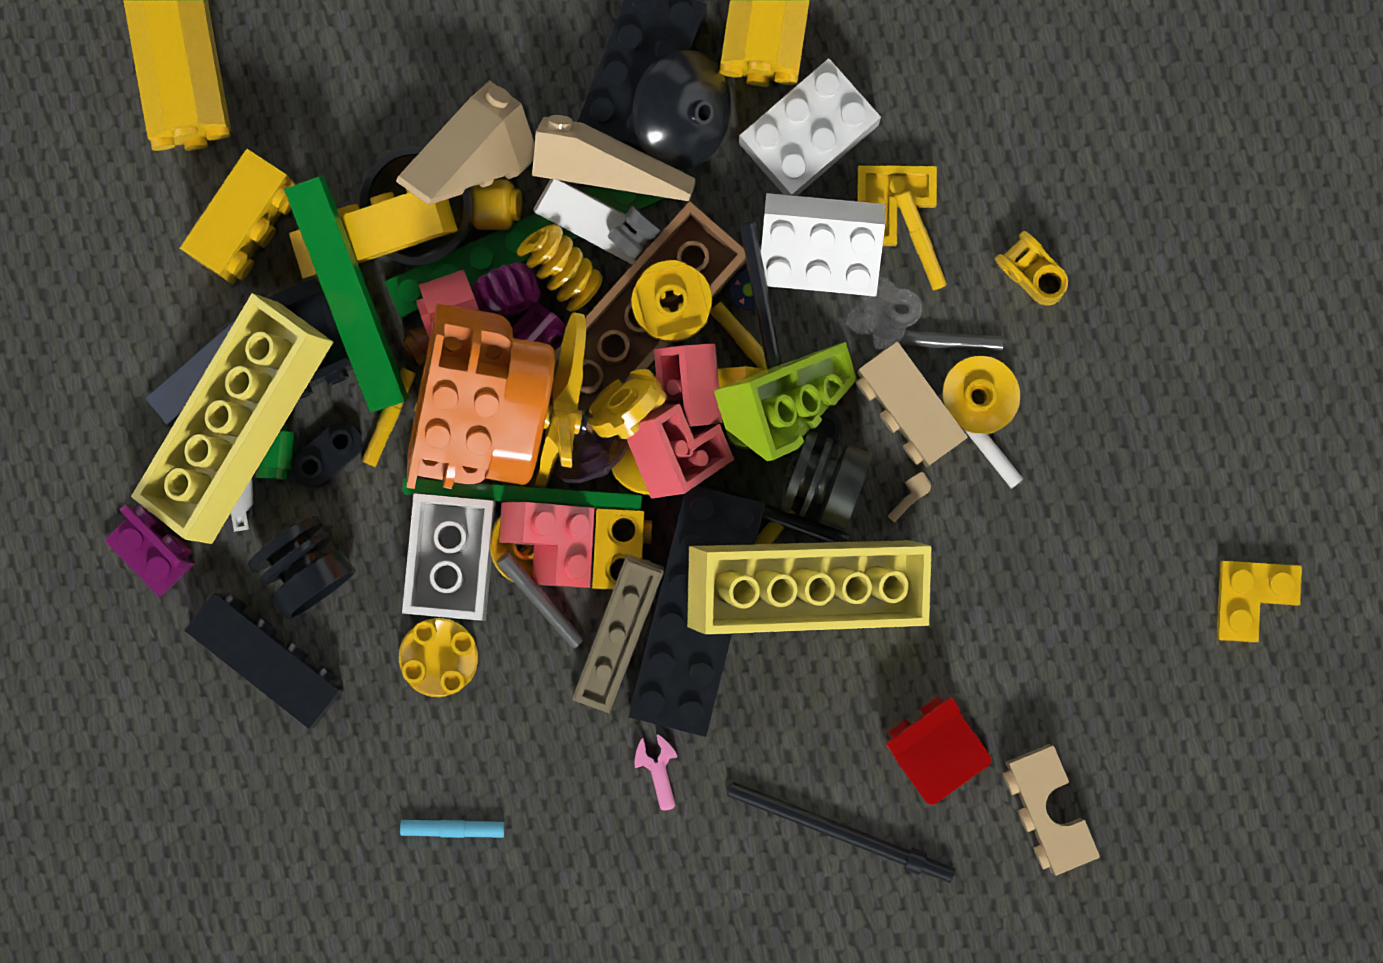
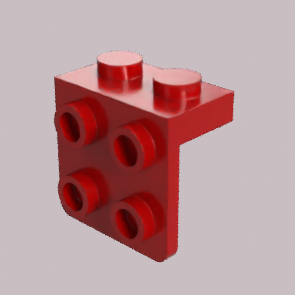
(937, 750)

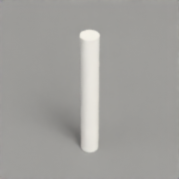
(995, 457)

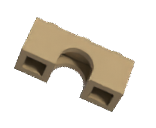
(1034, 778)

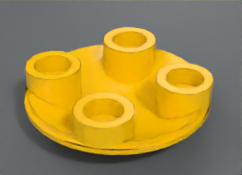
(438, 657)

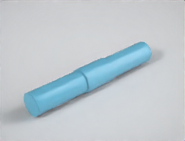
(452, 828)

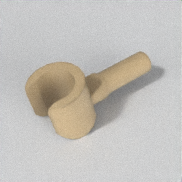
(919, 487)

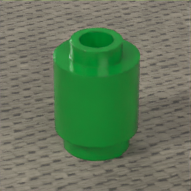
(278, 458)

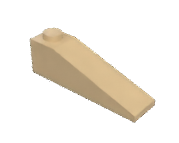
(475, 147)
(589, 157)

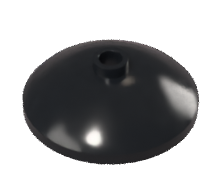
(669, 105)
(382, 180)

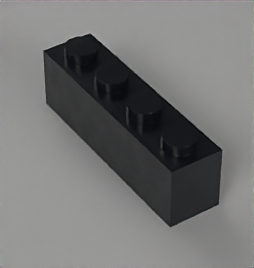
(264, 660)

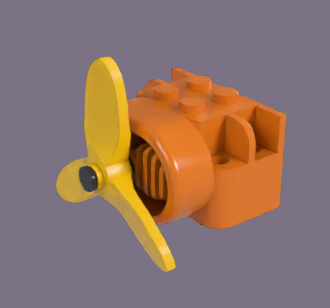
(490, 399)

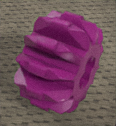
(507, 290)

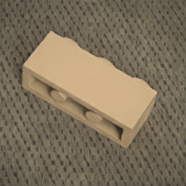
(910, 405)

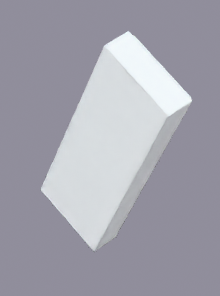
(581, 215)

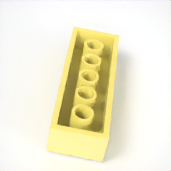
(231, 419)
(808, 586)

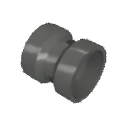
(626, 237)

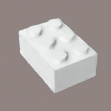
(809, 129)
(822, 244)
(449, 557)

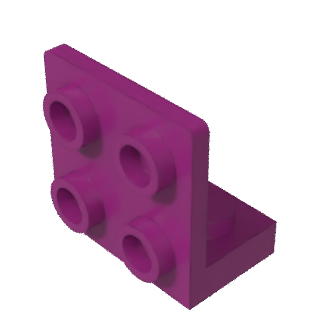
(149, 550)

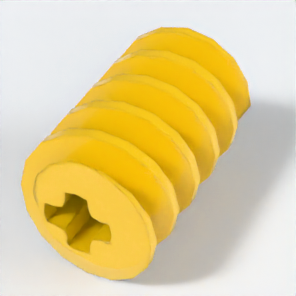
(563, 264)

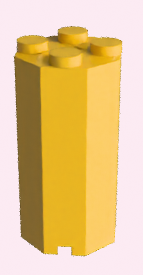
(764, 41)
(177, 72)

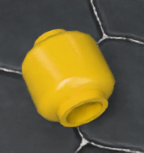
(496, 205)

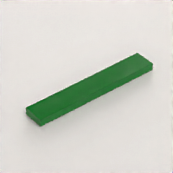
(346, 293)
(506, 494)

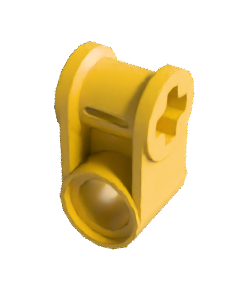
(1031, 268)

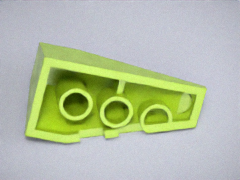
(784, 402)

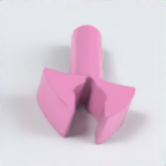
(658, 770)

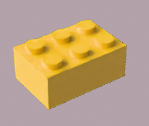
(239, 218)

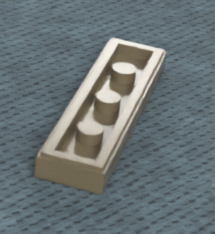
(618, 633)

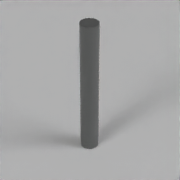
(952, 341)
(540, 600)

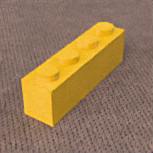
(384, 227)

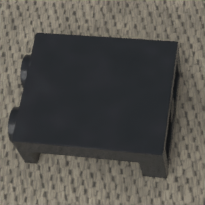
(310, 304)

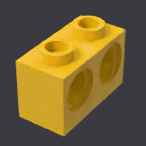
(609, 549)

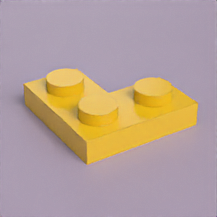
(883, 183)
(1244, 588)

